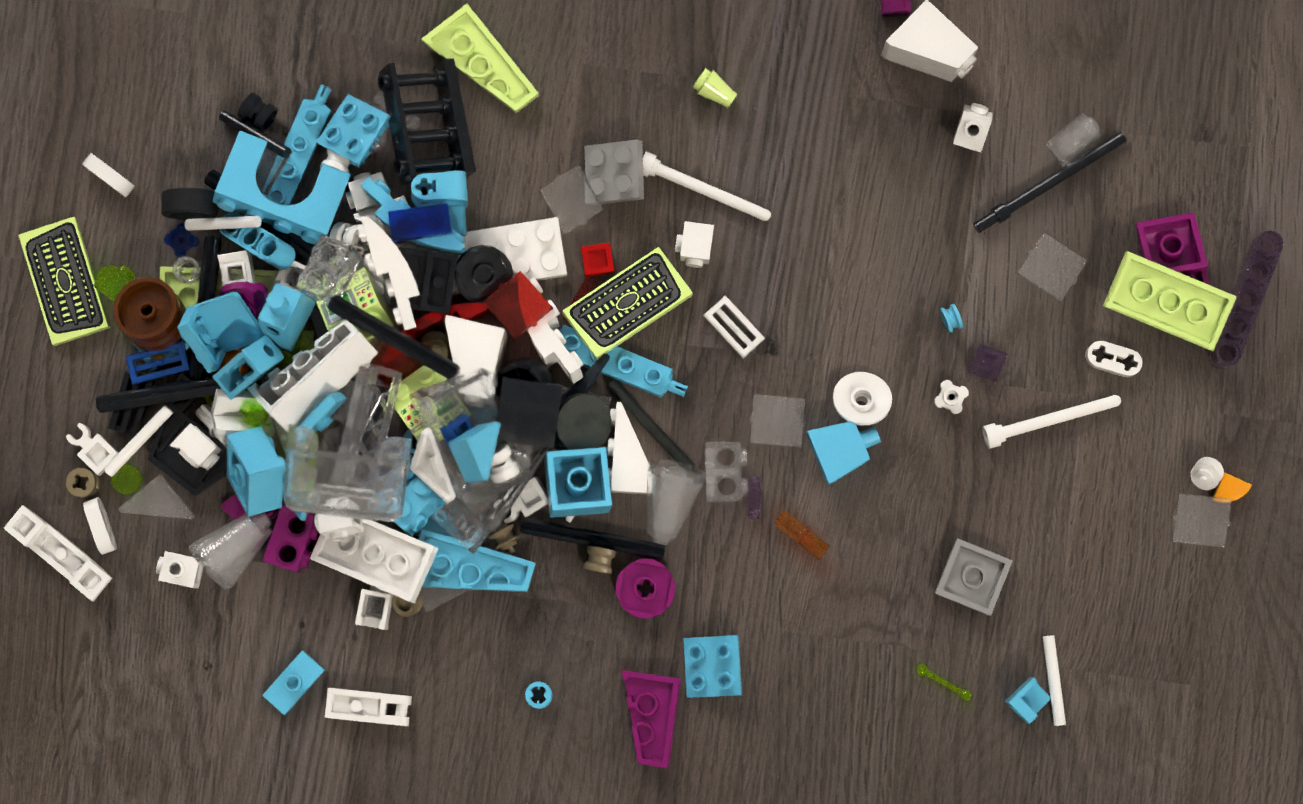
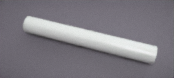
(223, 223)
(138, 440)
(1054, 680)

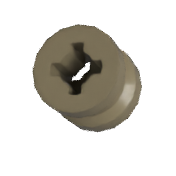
(88, 485)
(599, 560)

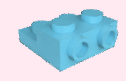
(419, 504)

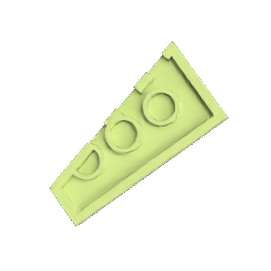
(481, 58)

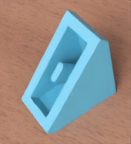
(475, 451)

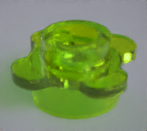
(255, 415)

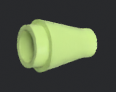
(714, 88)

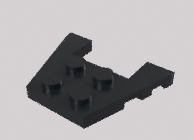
(172, 463)

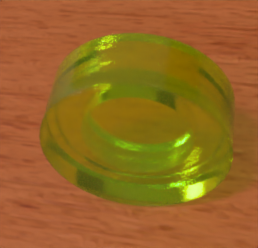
(127, 480)

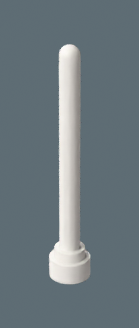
(652, 167)
(996, 434)

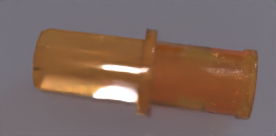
(801, 535)

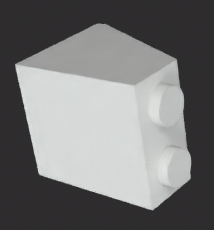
(931, 45)
(476, 345)

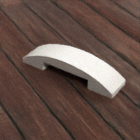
(58, 552)

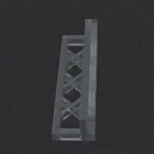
(360, 407)

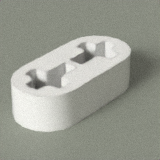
(108, 175)
(1115, 352)
(100, 525)

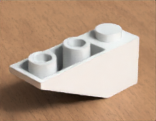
(629, 460)

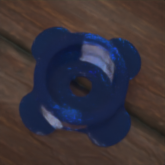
(173, 237)

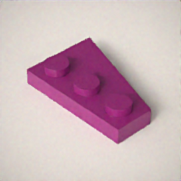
(653, 715)

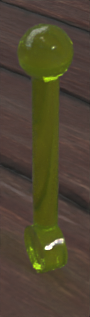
(922, 670)

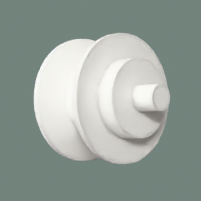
(1207, 473)

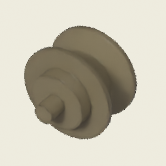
(438, 341)
(504, 538)

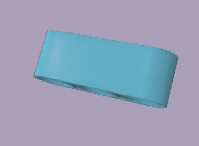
(261, 244)

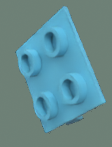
(354, 130)
(712, 666)

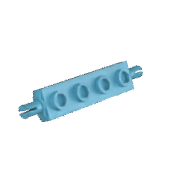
(302, 141)
(627, 367)

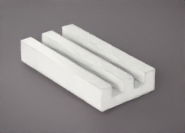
(751, 345)

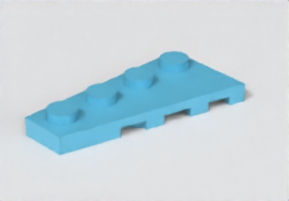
(484, 570)

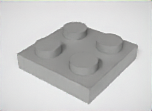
(615, 171)
(973, 577)

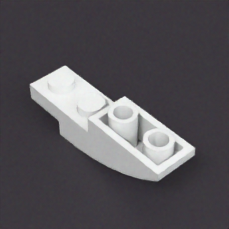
(387, 258)
(550, 342)

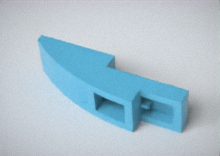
(380, 194)

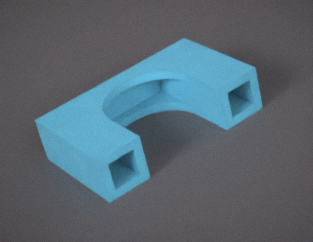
(240, 193)

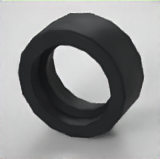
(188, 203)

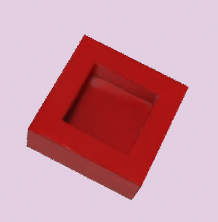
(597, 260)

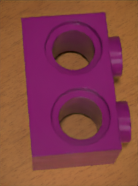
(284, 536)

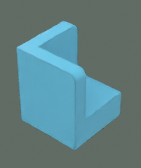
(1028, 700)

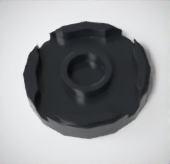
(481, 272)

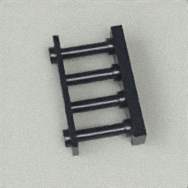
(448, 105)

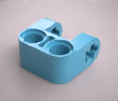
(441, 188)

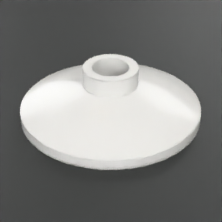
(865, 388)

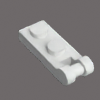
(366, 706)

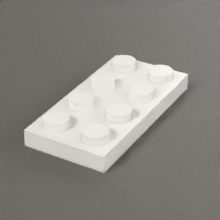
(379, 559)

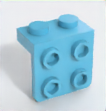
(218, 327)

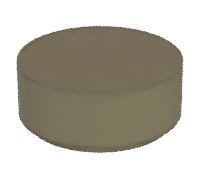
(406, 608)

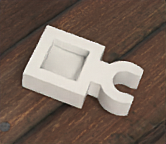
(96, 452)
(529, 501)

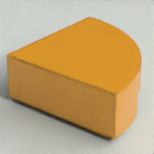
(1231, 488)

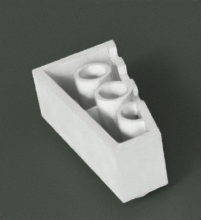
(313, 375)

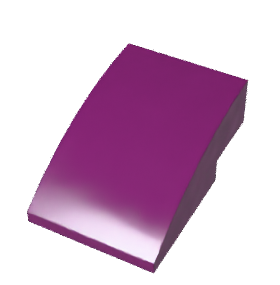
(1174, 244)

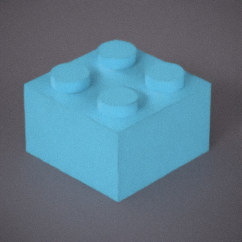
(255, 470)
(577, 482)

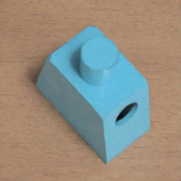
(286, 313)
(259, 356)
(841, 448)

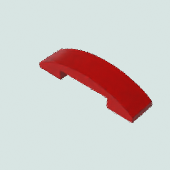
(432, 320)

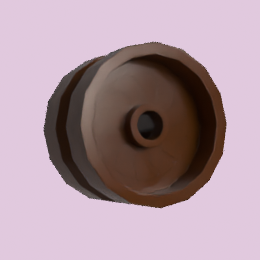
(149, 313)

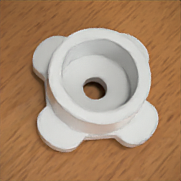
(943, 399)

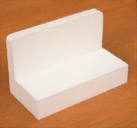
(227, 416)

